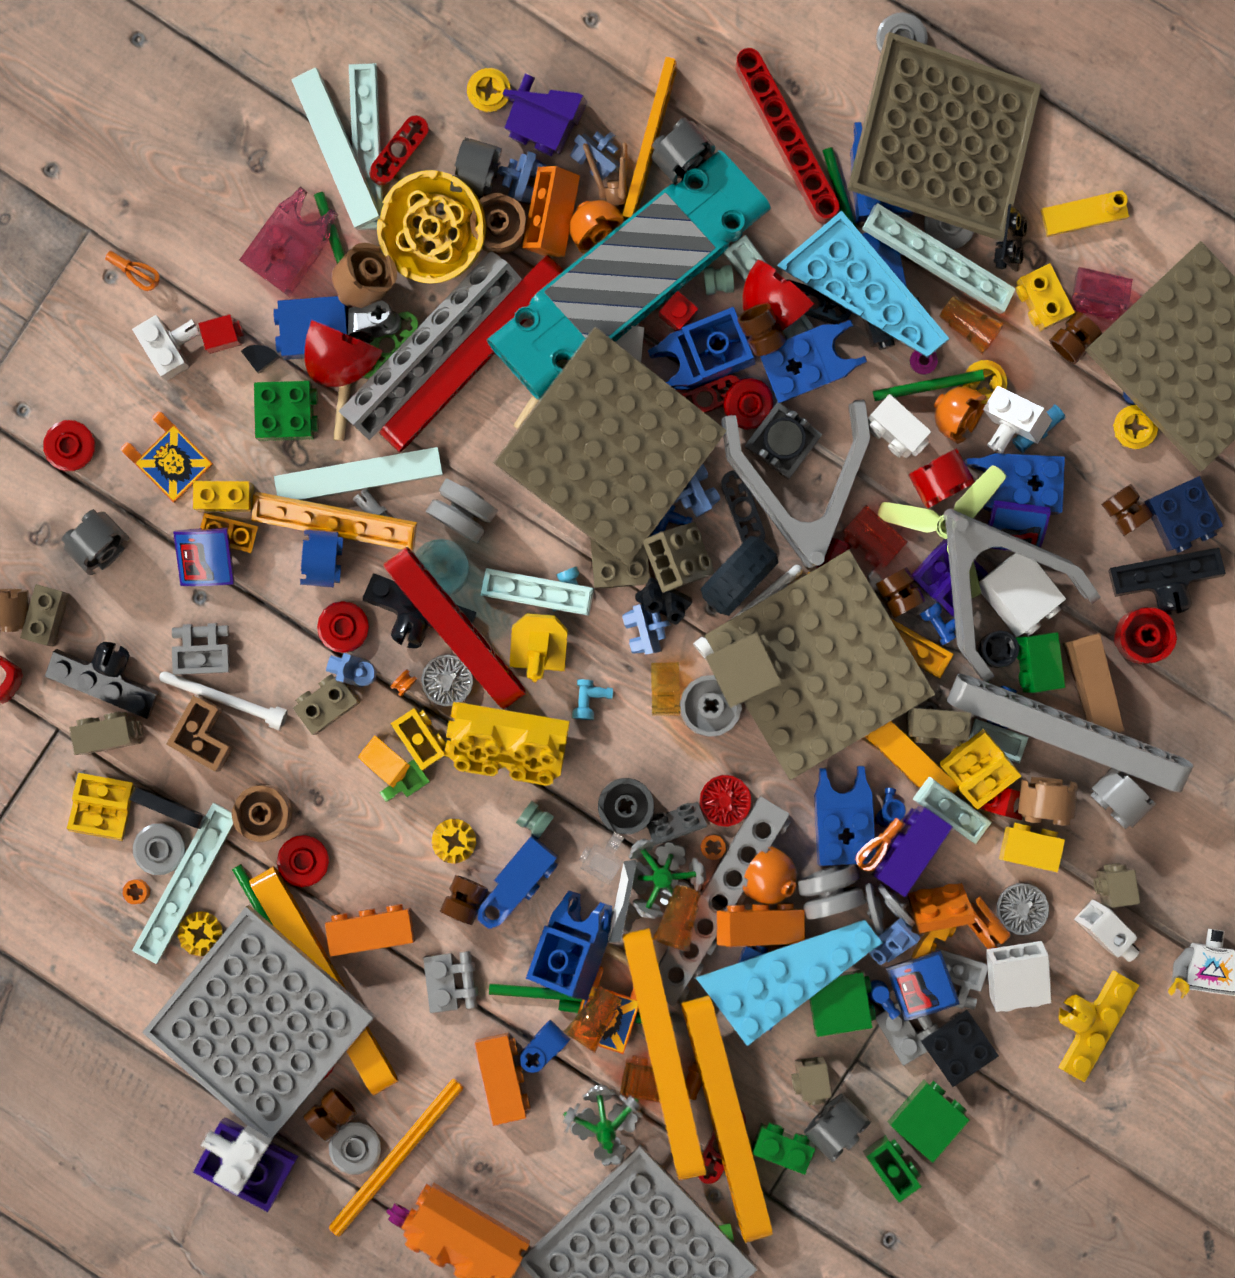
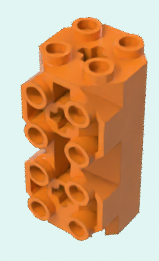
(462, 1236)

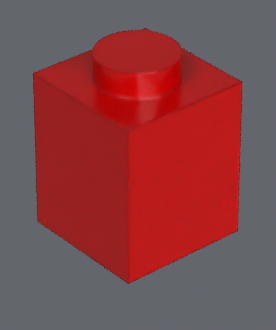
(678, 312)
(221, 333)

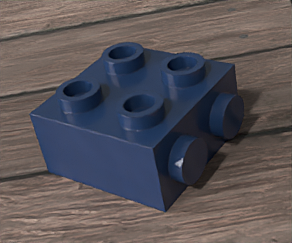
(1184, 515)

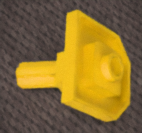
(538, 645)

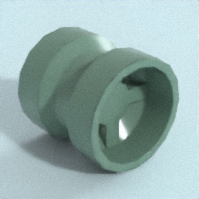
(719, 280)
(534, 819)

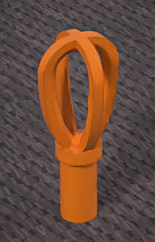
(127, 266)
(884, 838)

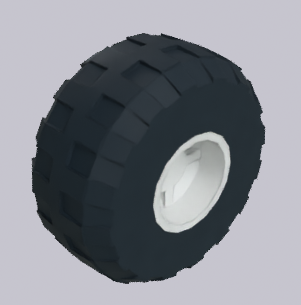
(739, 575)

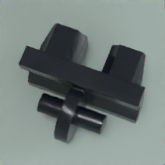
(670, 603)

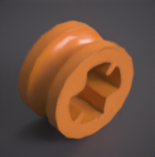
(403, 682)
(711, 855)
(131, 898)

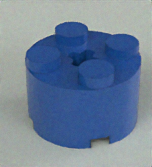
(320, 558)

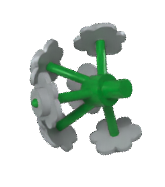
(670, 857)
(589, 1124)

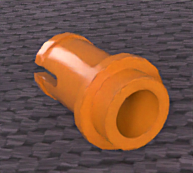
(693, 1082)

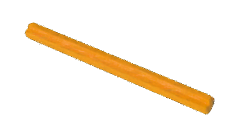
(396, 1157)

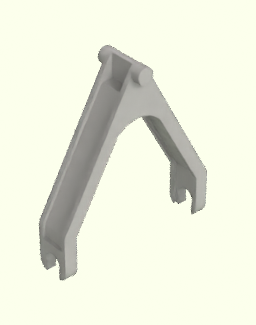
(807, 539)
(965, 542)

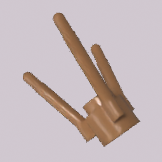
(616, 189)

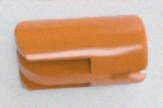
(991, 931)

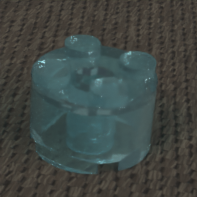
(458, 563)

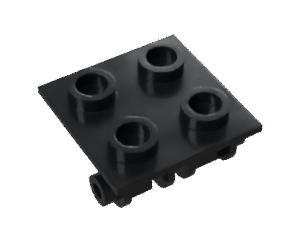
(1010, 249)
(959, 1048)

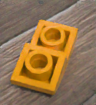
(240, 534)
(384, 761)
(926, 943)

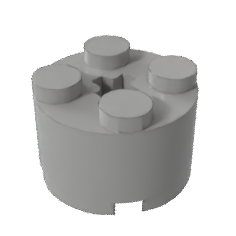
(1123, 796)

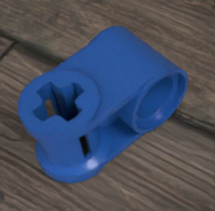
(547, 1044)

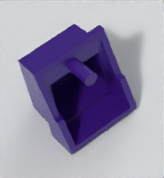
(543, 117)

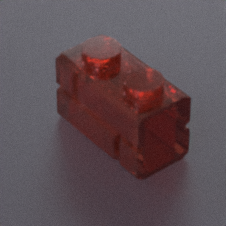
(873, 537)

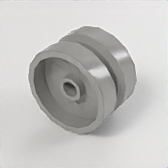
(463, 508)
(697, 717)
(830, 889)

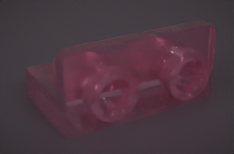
(1100, 293)

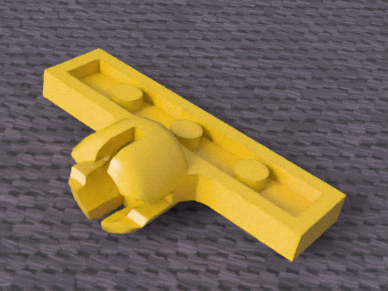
(1094, 1023)

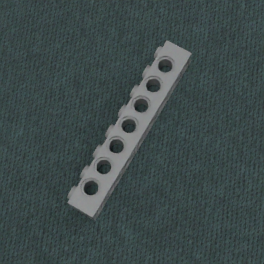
(430, 345)
(761, 812)

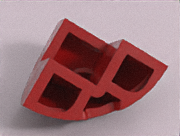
(767, 286)
(335, 357)

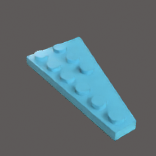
(853, 274)
(774, 984)

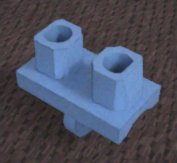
(606, 163)
(526, 167)
(696, 497)
(650, 629)
(352, 670)
(895, 941)

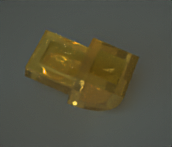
(665, 689)

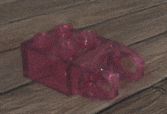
(295, 237)

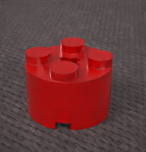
(941, 478)
(1161, 635)

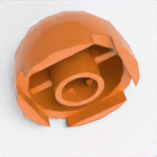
(593, 223)
(958, 411)
(770, 877)

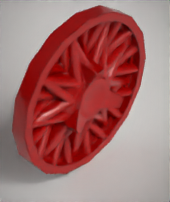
(749, 401)
(69, 445)
(343, 627)
(725, 800)
(303, 861)

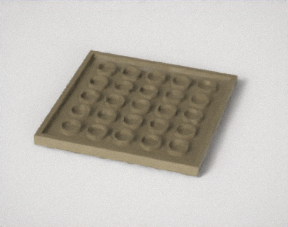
(944, 136)
(1179, 355)
(610, 446)
(838, 662)

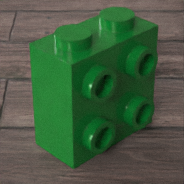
(285, 410)
(843, 1005)
(929, 1119)

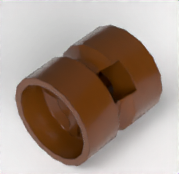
(760, 325)
(1068, 344)
(1137, 512)
(893, 584)
(458, 908)
(332, 1112)

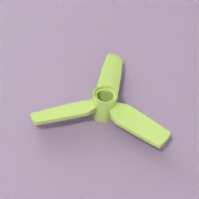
(929, 520)

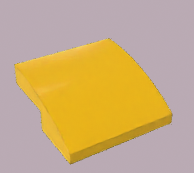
(980, 769)
(100, 806)

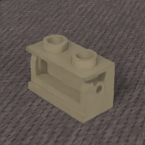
(44, 615)

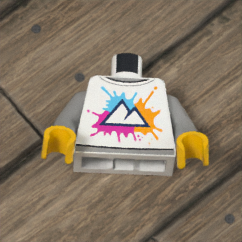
(1205, 967)

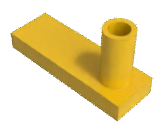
(1085, 213)

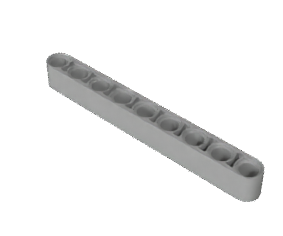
(1070, 732)

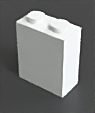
(1021, 594)

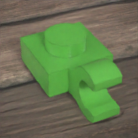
(411, 783)

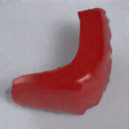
(12, 680)

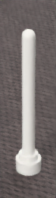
(702, 644)
(274, 716)

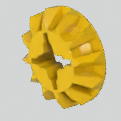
(481, 80)
(989, 368)
(1125, 435)
(449, 828)
(194, 921)

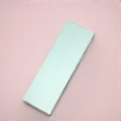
(952, 810)

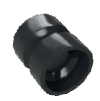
(998, 649)

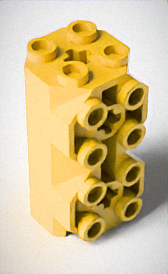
(497, 738)

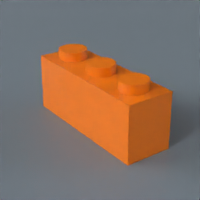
(551, 211)
(760, 925)
(369, 930)
(502, 1078)

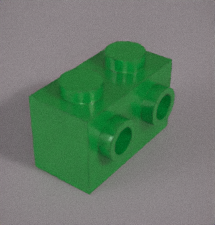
(1040, 663)
(783, 1148)
(891, 1168)

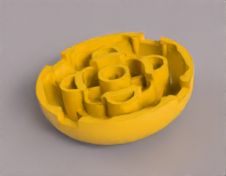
(406, 245)

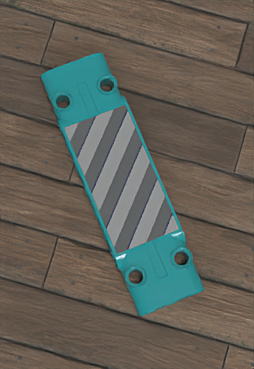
(631, 270)

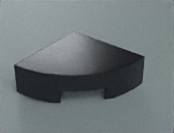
(260, 356)

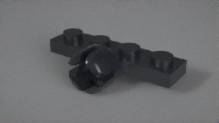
(1168, 577)
(389, 596)
(103, 678)

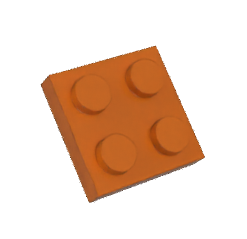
(941, 908)

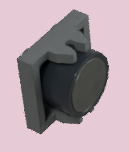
(783, 440)

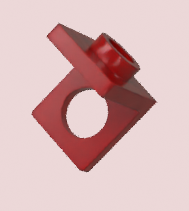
(1004, 804)

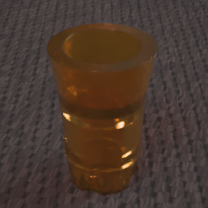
(971, 323)
(679, 919)
(593, 1019)

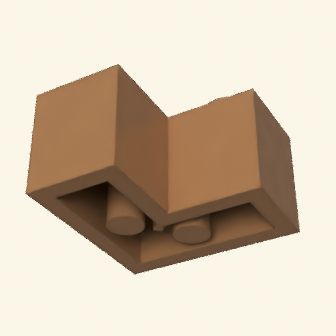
(194, 738)

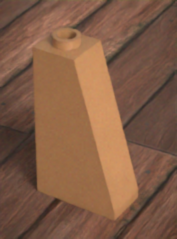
(1094, 681)

